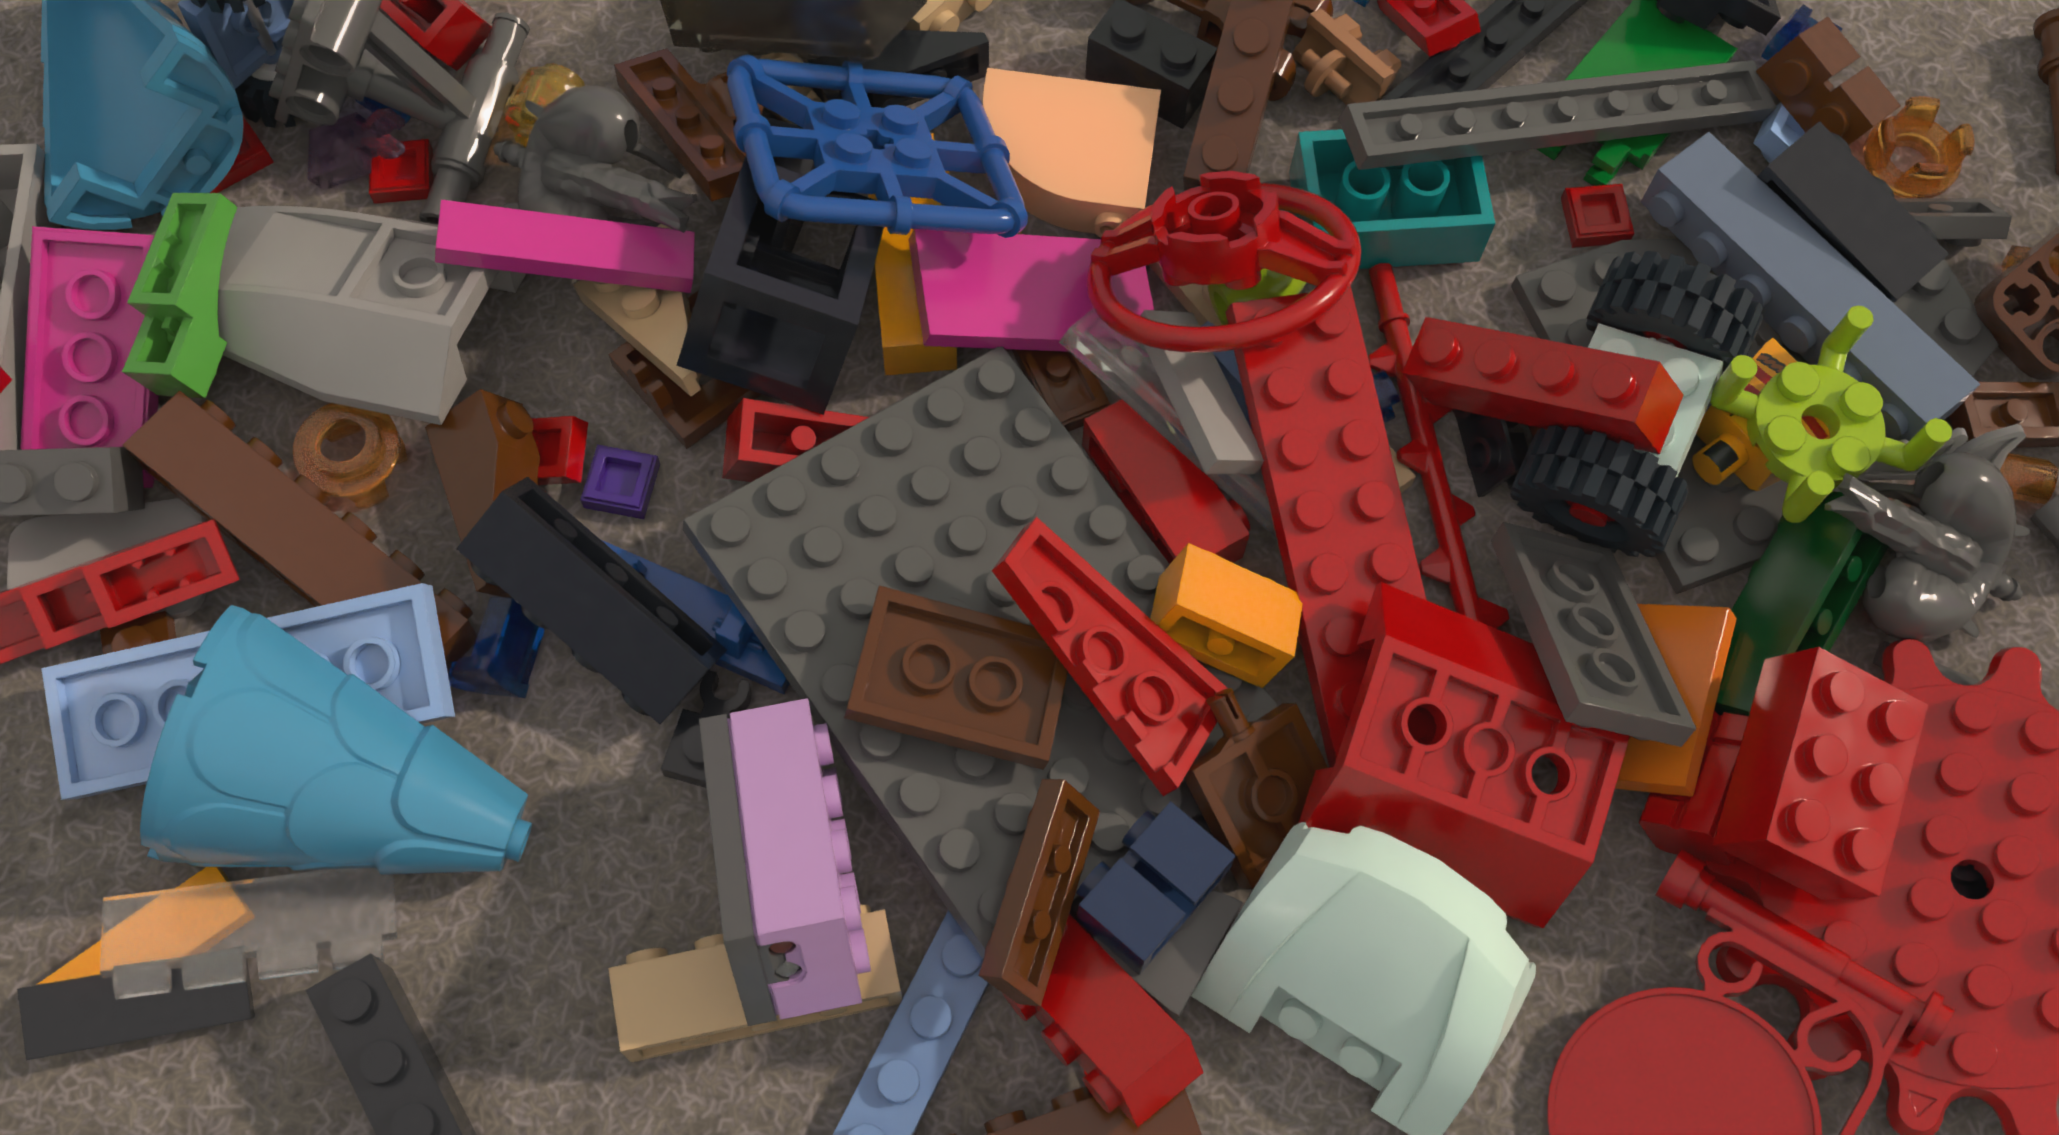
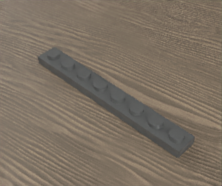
(1553, 114)

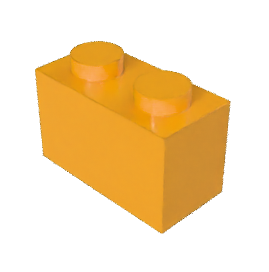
(1227, 615)

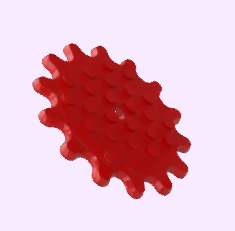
(1975, 797)

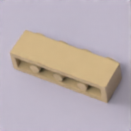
(693, 1000)

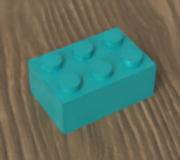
(1401, 211)

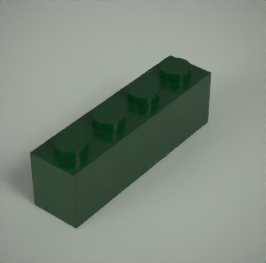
(1796, 597)

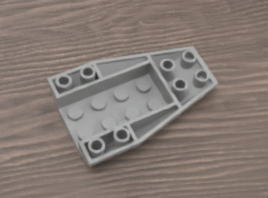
(350, 307)

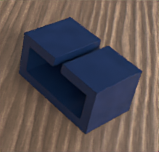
(1153, 887)

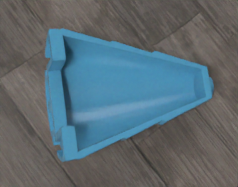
(129, 112)
(315, 771)

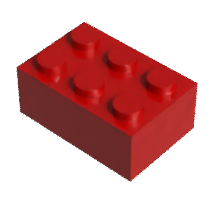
(1821, 775)

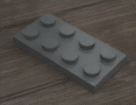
(1591, 636)

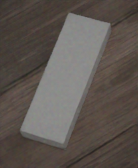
(1205, 404)

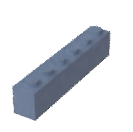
(1802, 282)

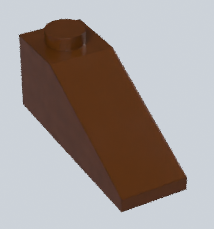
(479, 454)

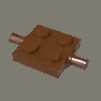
(1254, 781)

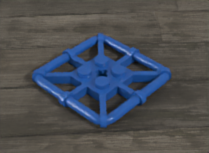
(872, 149)

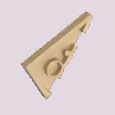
(649, 320)

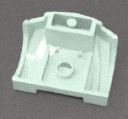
(1376, 967)

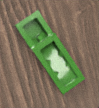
(179, 297)

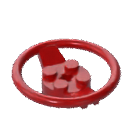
(1227, 237)

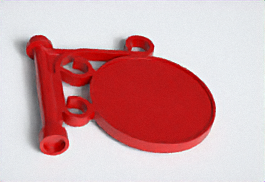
(1713, 1066)

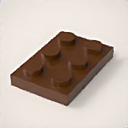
(958, 679)

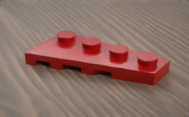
(1115, 653)

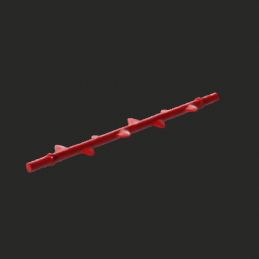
(1448, 512)

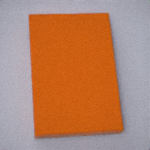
(1695, 652)

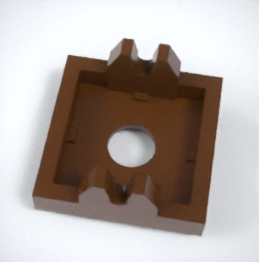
(684, 415)

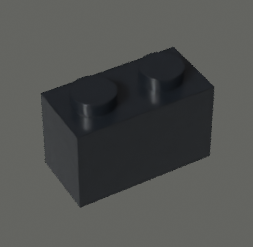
(1150, 53)

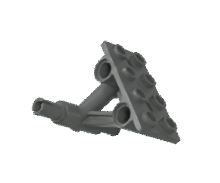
(359, 53)

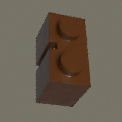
(1801, 83)

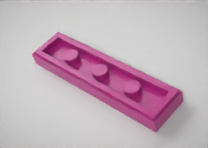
(564, 246)

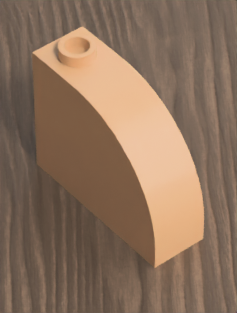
(1075, 145)

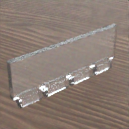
(222, 924)

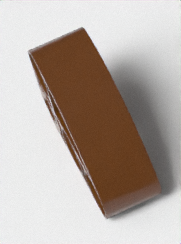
(2034, 318)

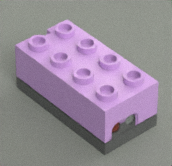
(780, 862)

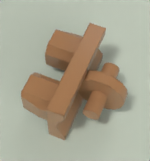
(1341, 62)

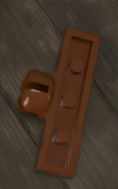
(688, 117)

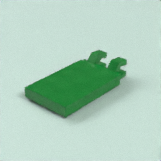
(1642, 43)

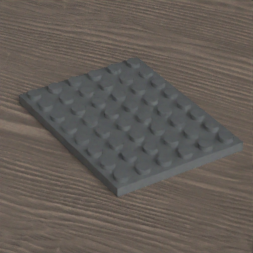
(928, 509)

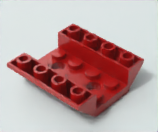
(1473, 785)

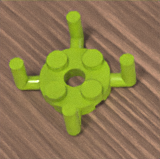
(1840, 401)

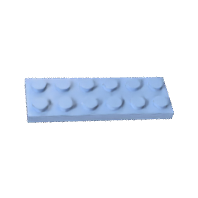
(115, 704)

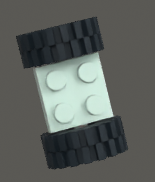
(1605, 487)

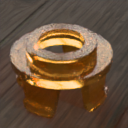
(1916, 129)
(363, 475)

